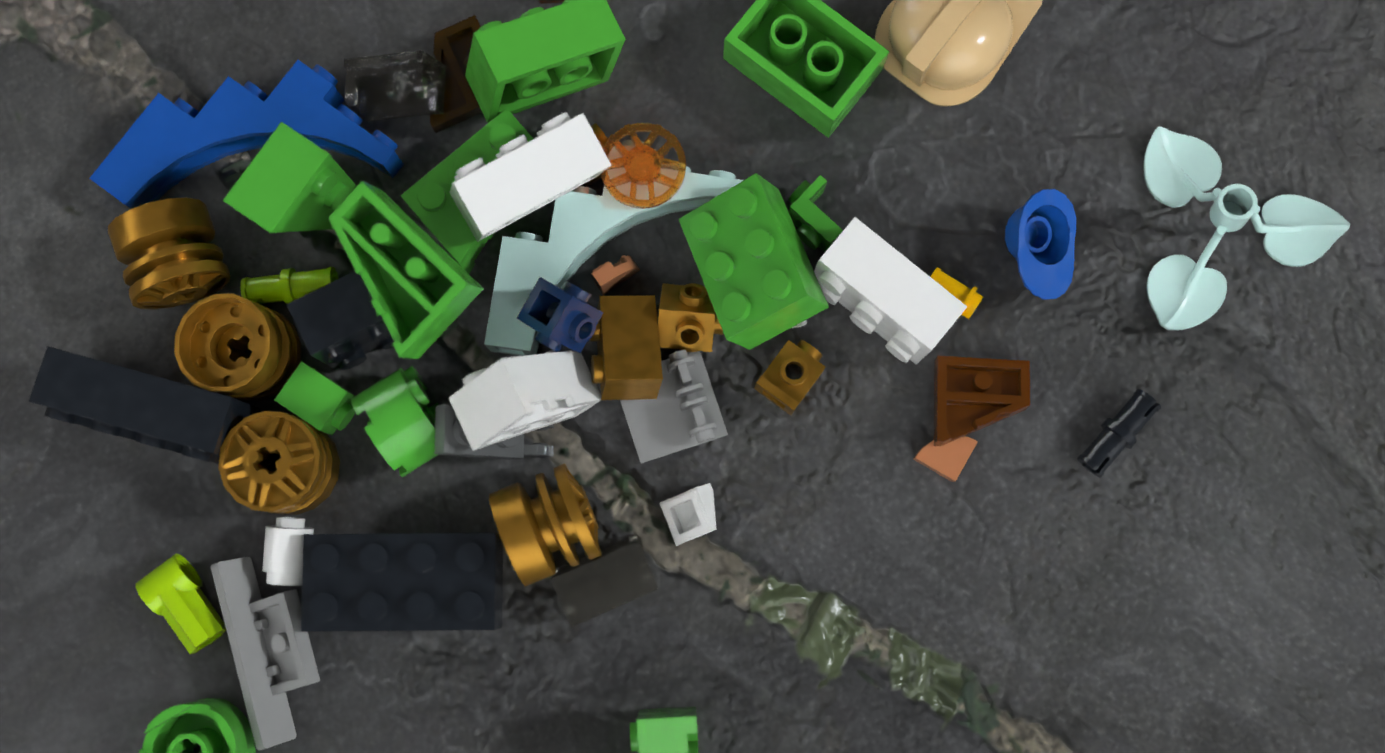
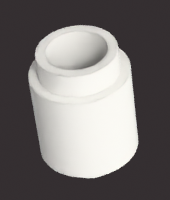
(285, 551)

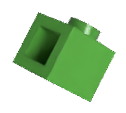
(317, 399)

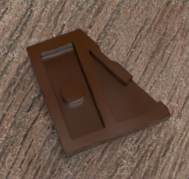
(976, 394)

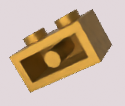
(628, 348)

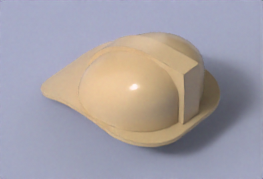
(951, 46)

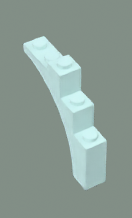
(578, 230)

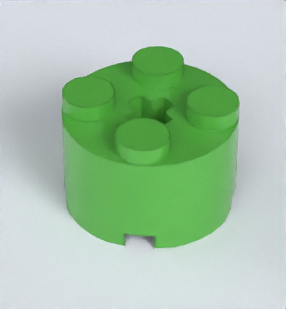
(400, 419)
(203, 722)

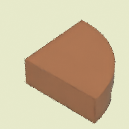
(609, 276)
(946, 459)

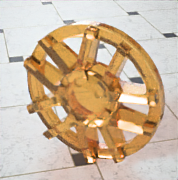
(644, 165)

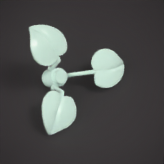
(1185, 167)

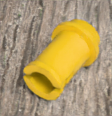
(959, 290)

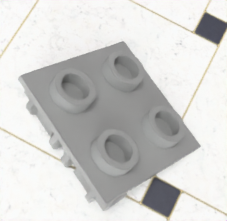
(681, 414)

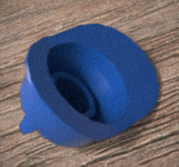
(1044, 243)

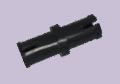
(1119, 433)

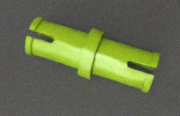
(286, 286)

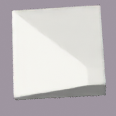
(690, 513)

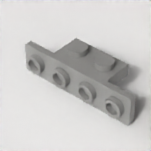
(266, 649)

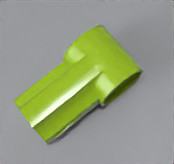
(176, 594)

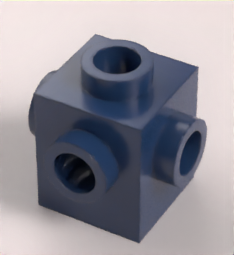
(560, 315)

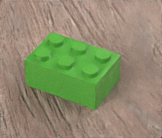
(543, 55)
(805, 58)
(752, 263)

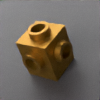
(687, 318)

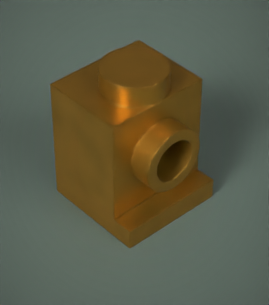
(783, 390)

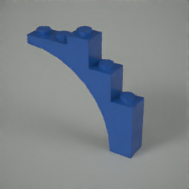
(177, 140)

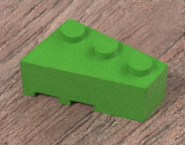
(290, 185)
(431, 197)
(404, 269)

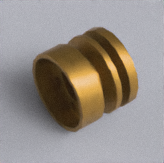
(168, 253)
(214, 343)
(303, 473)
(545, 524)

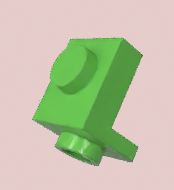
(813, 225)

